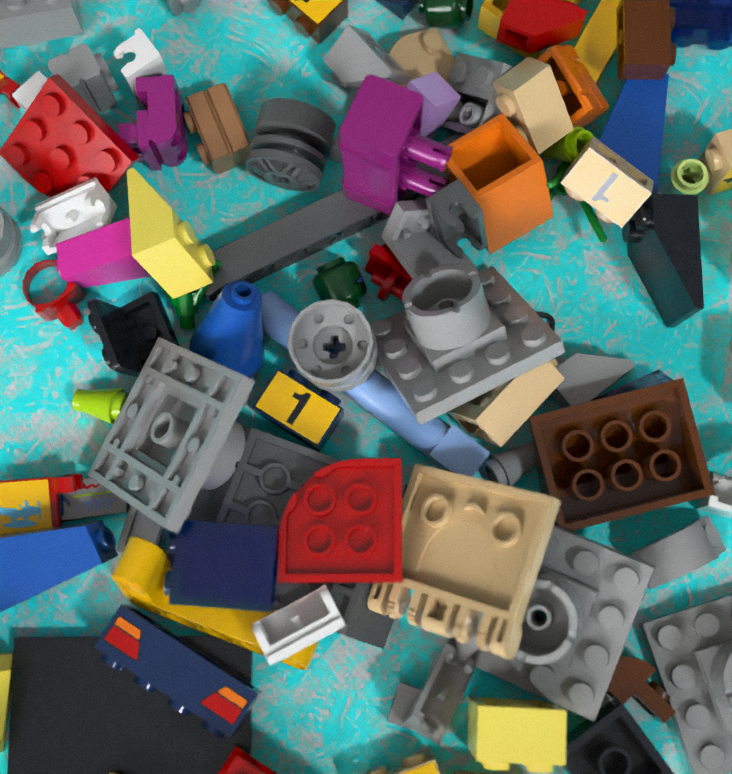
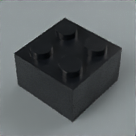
(612, 746)

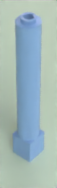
(442, 444)

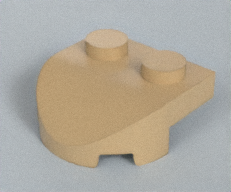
(423, 54)

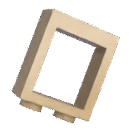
(504, 409)

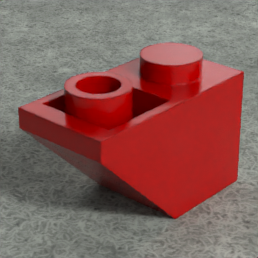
(539, 24)

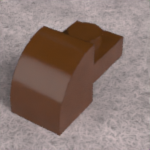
(630, 681)

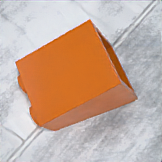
(503, 179)

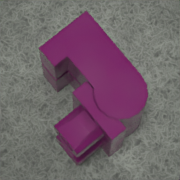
(160, 129)

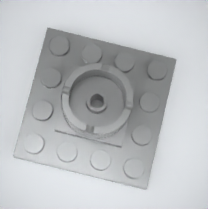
(459, 339)
(174, 434)
(590, 610)
(696, 671)

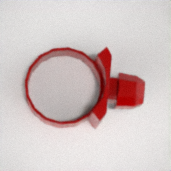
(64, 307)

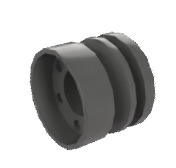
(290, 144)

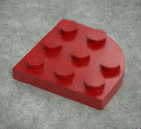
(65, 143)
(344, 525)

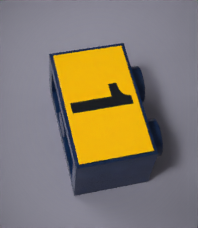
(299, 409)

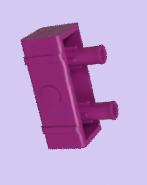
(384, 144)

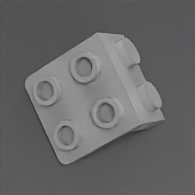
(413, 240)

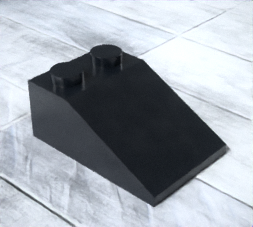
(667, 254)

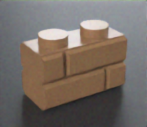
(219, 127)

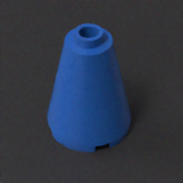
(233, 329)

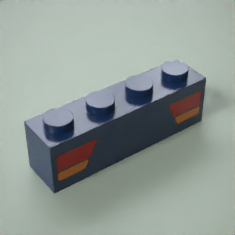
(177, 670)

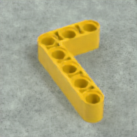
(141, 579)

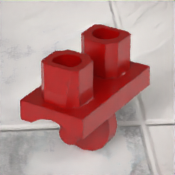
(387, 272)

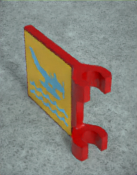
(34, 502)

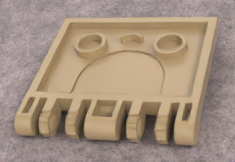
(466, 553)

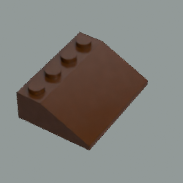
(620, 455)

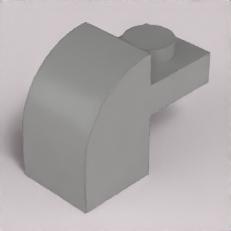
(681, 551)

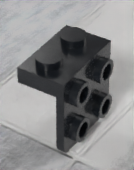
(130, 331)

